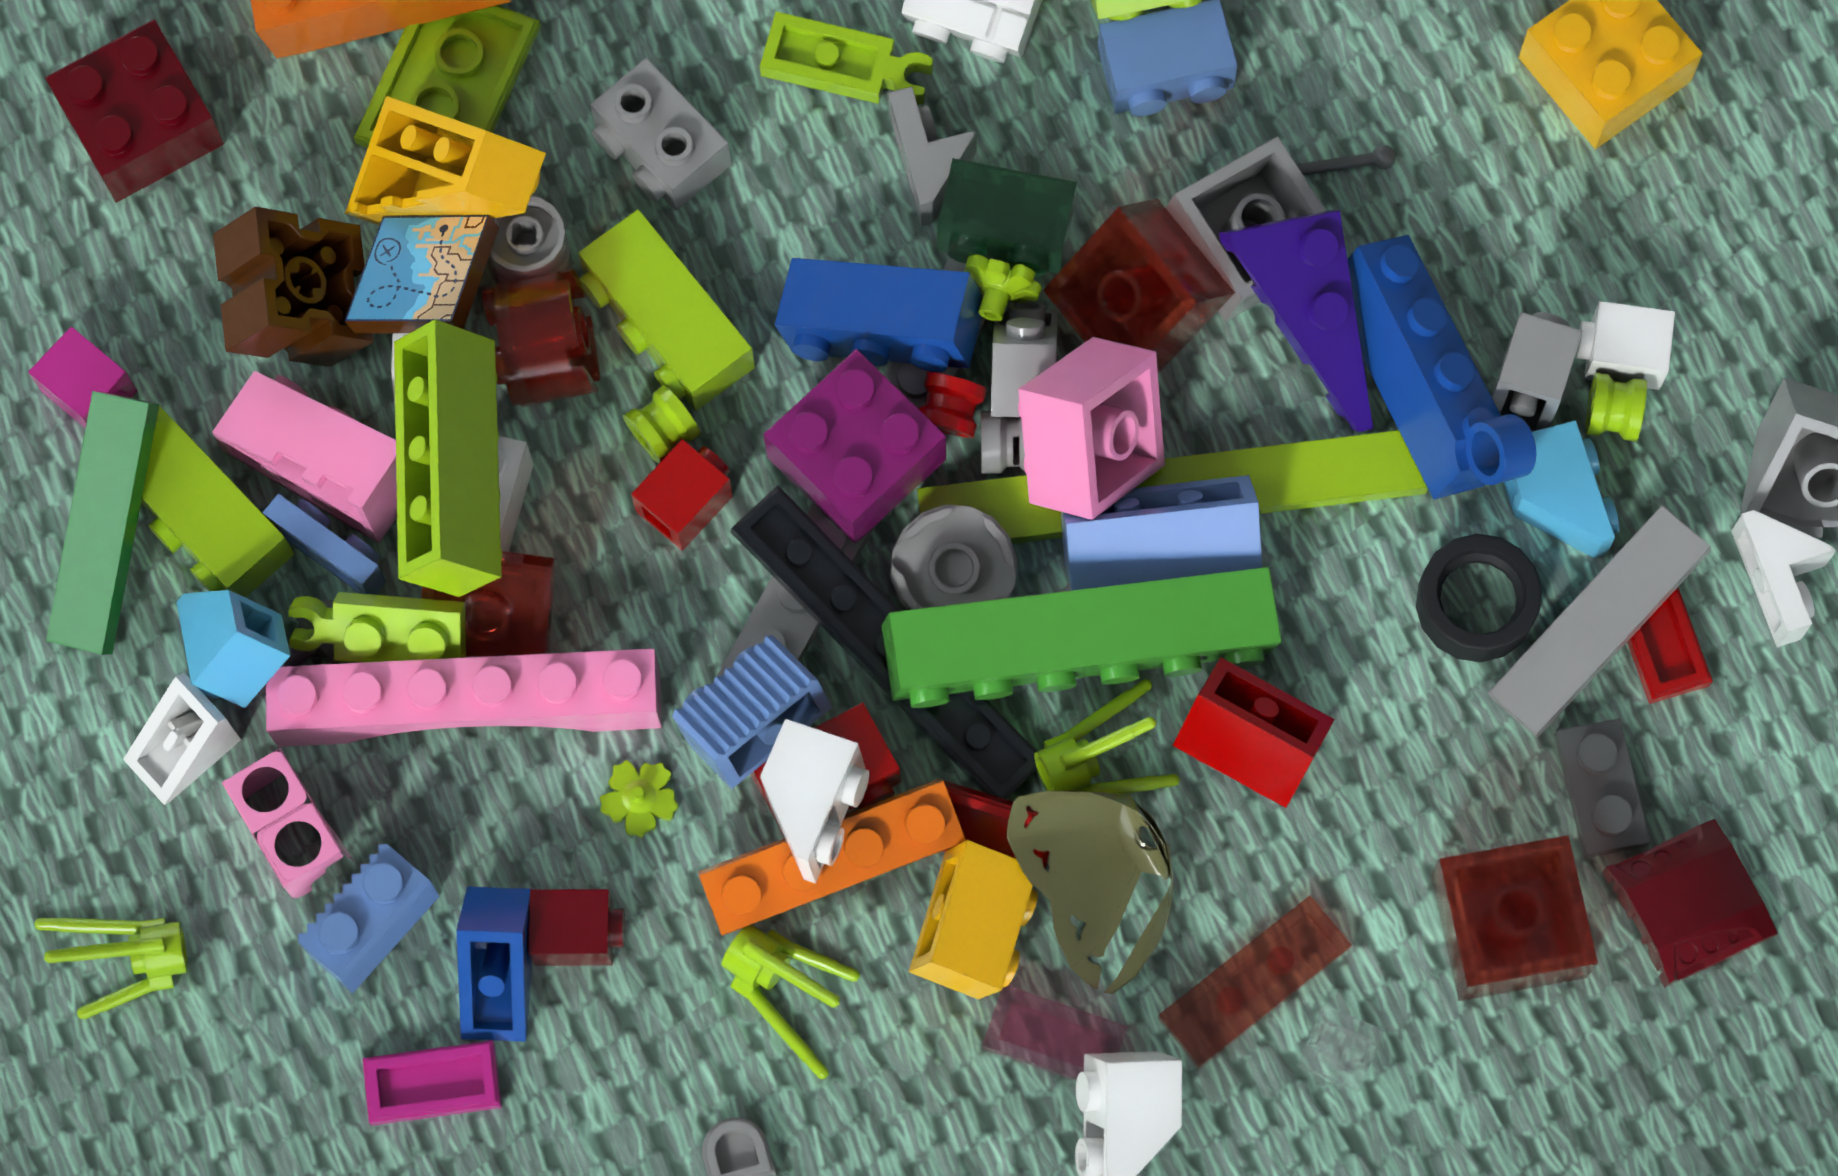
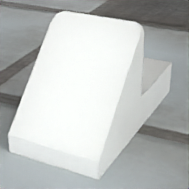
(1772, 559)

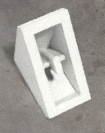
(180, 740)

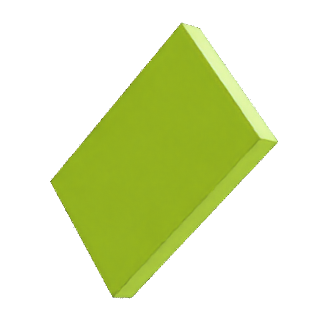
(456, 67)

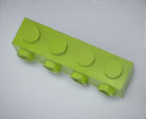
(447, 459)

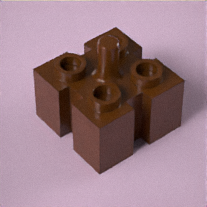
(289, 286)

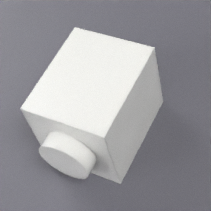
(1627, 343)

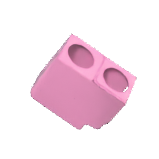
(295, 880)

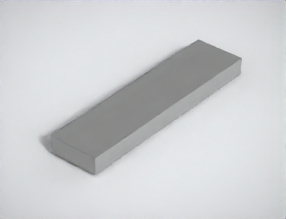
(1599, 621)

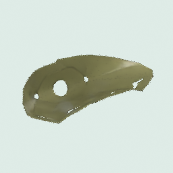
(1091, 871)

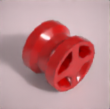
(952, 403)

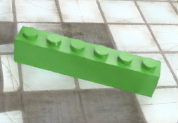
(1080, 635)

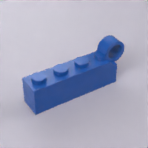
(1430, 376)

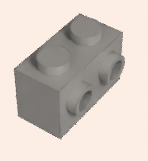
(659, 136)

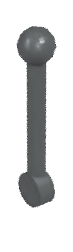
(1382, 157)

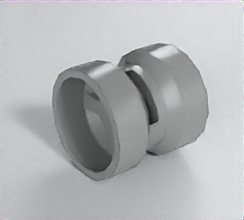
(997, 443)

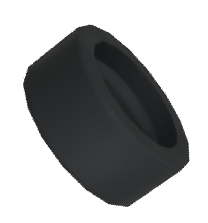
(1484, 550)

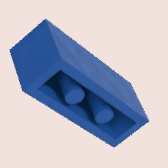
(881, 312)

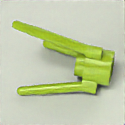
(1072, 764)
(153, 949)
(762, 961)

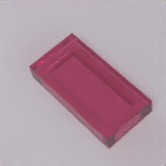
(1048, 1033)

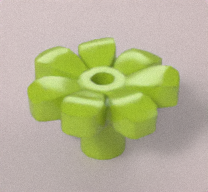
(1001, 284)

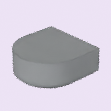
(737, 1149)

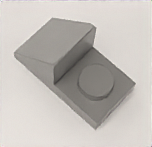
(923, 156)

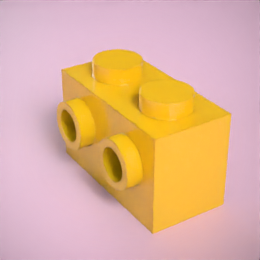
(974, 921)

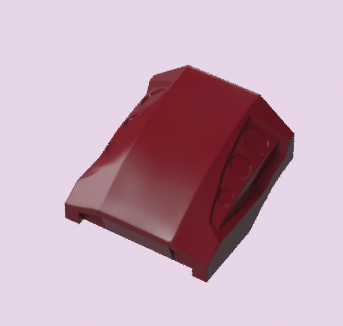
(1691, 902)

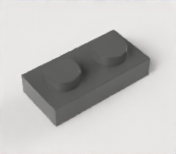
(1602, 788)

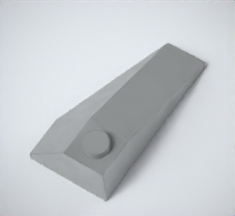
(1796, 460)

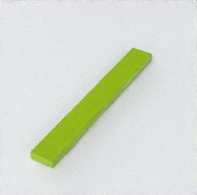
(1282, 477)

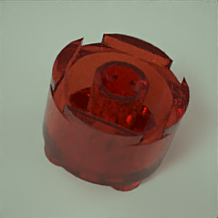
(543, 338)

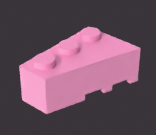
(313, 452)

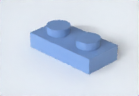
(307, 531)

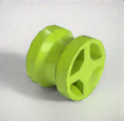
(1616, 406)
(661, 424)

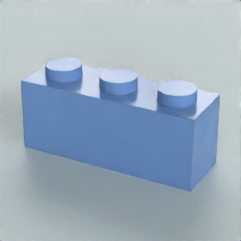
(1165, 534)

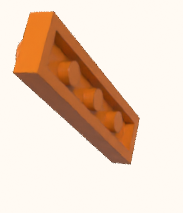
(873, 844)

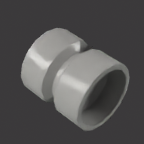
(530, 253)

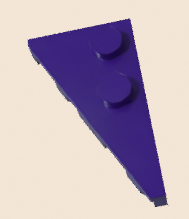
(1306, 282)

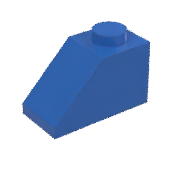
(494, 964)

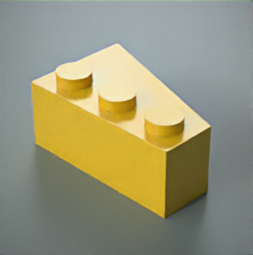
(440, 168)

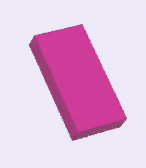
(432, 1083)

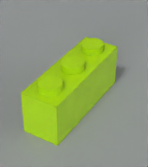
(664, 311)
(208, 515)

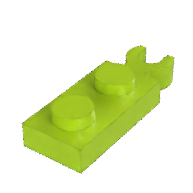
(838, 59)
(381, 627)

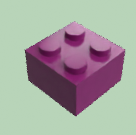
(855, 446)

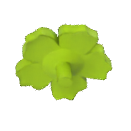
(639, 797)

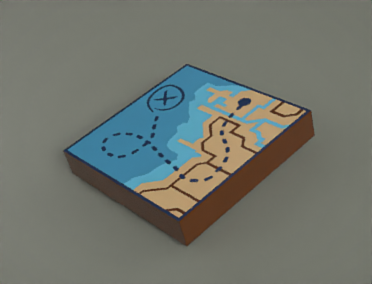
(421, 272)

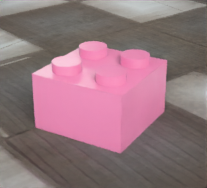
(1092, 427)

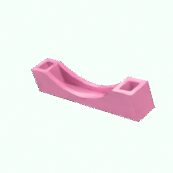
(532, 690)

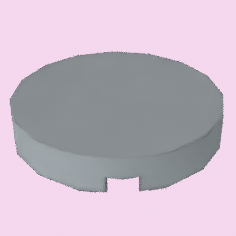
(952, 559)

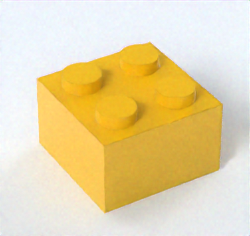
(1609, 61)

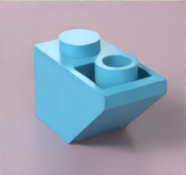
(1563, 492)
(231, 644)

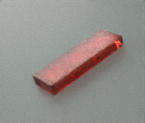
(1254, 982)

